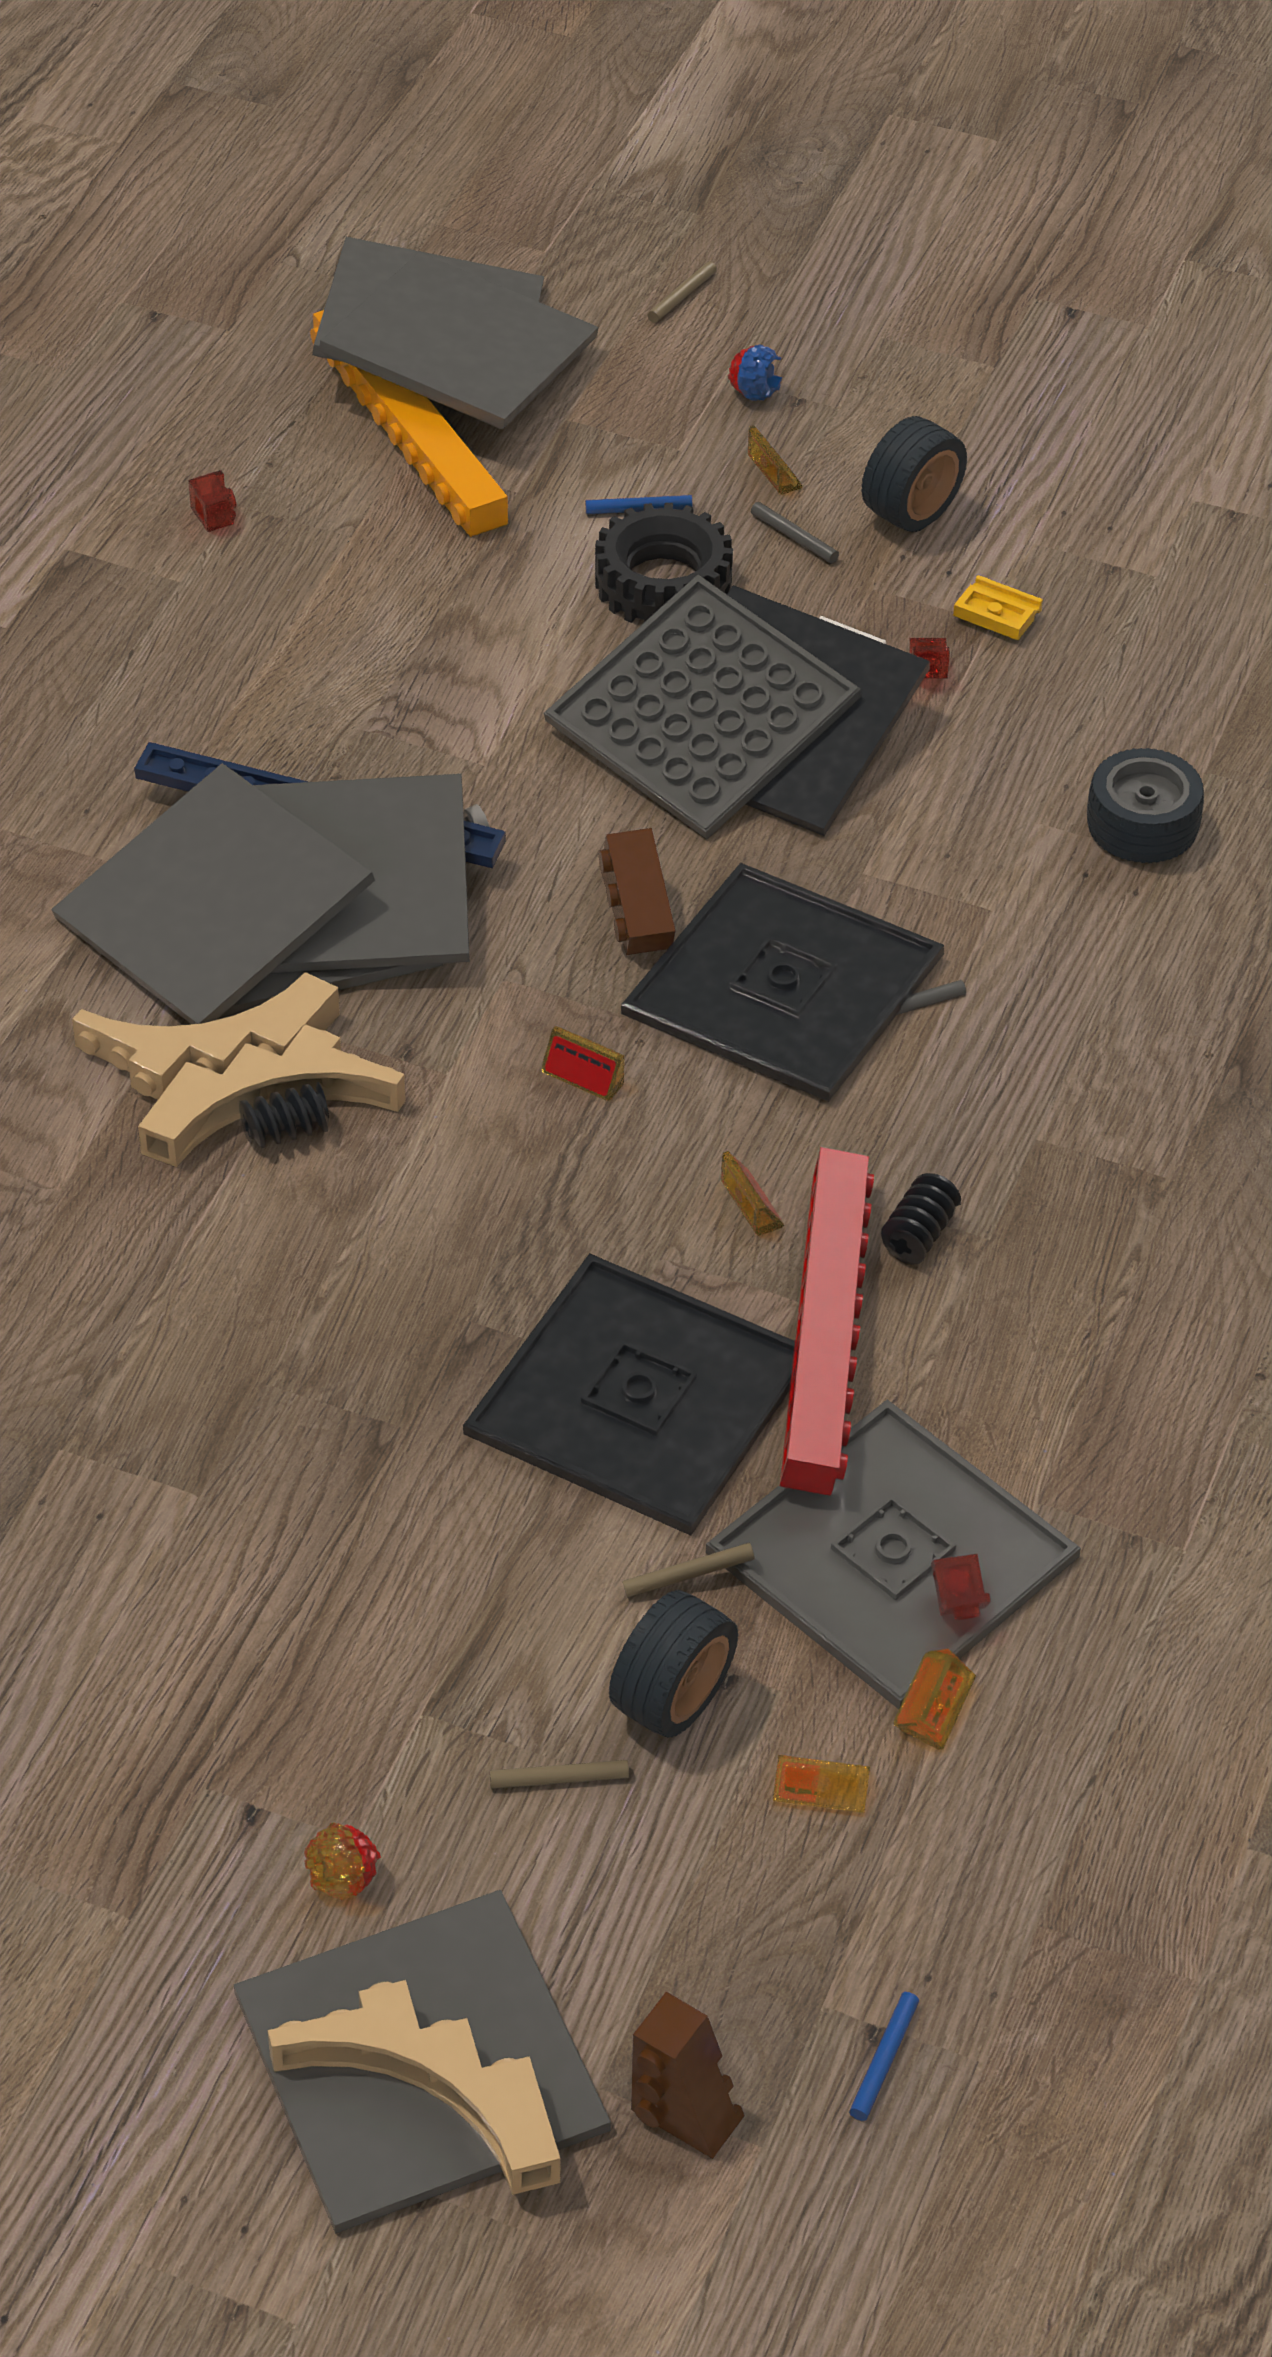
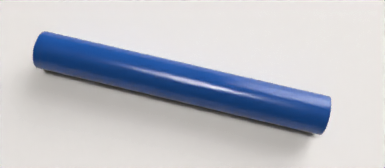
(605, 506)
(884, 2056)

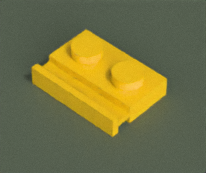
(997, 607)

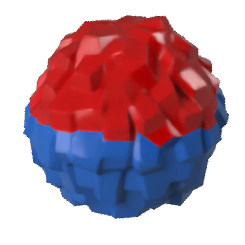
(753, 372)

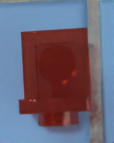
(935, 651)
(960, 1586)

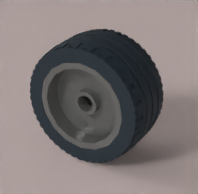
(1145, 805)

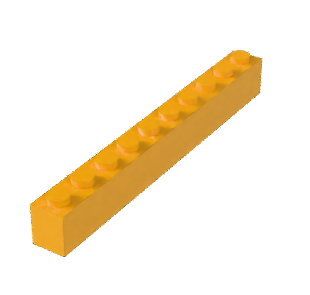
(430, 447)

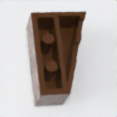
(636, 891)
(679, 2077)

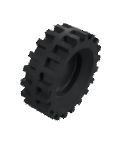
(657, 535)

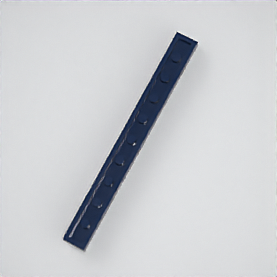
(186, 769)

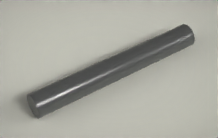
(794, 532)
(933, 996)

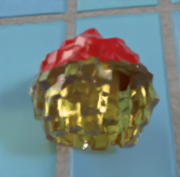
(341, 1861)

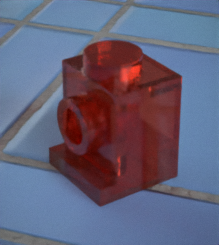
(212, 501)

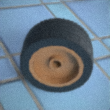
(914, 473)
(673, 1663)

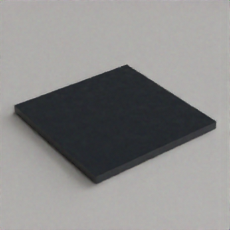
(827, 771)
(783, 981)
(637, 1393)

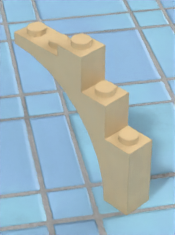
(159, 1052)
(205, 1101)
(441, 2059)

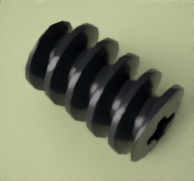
(284, 1114)
(920, 1217)

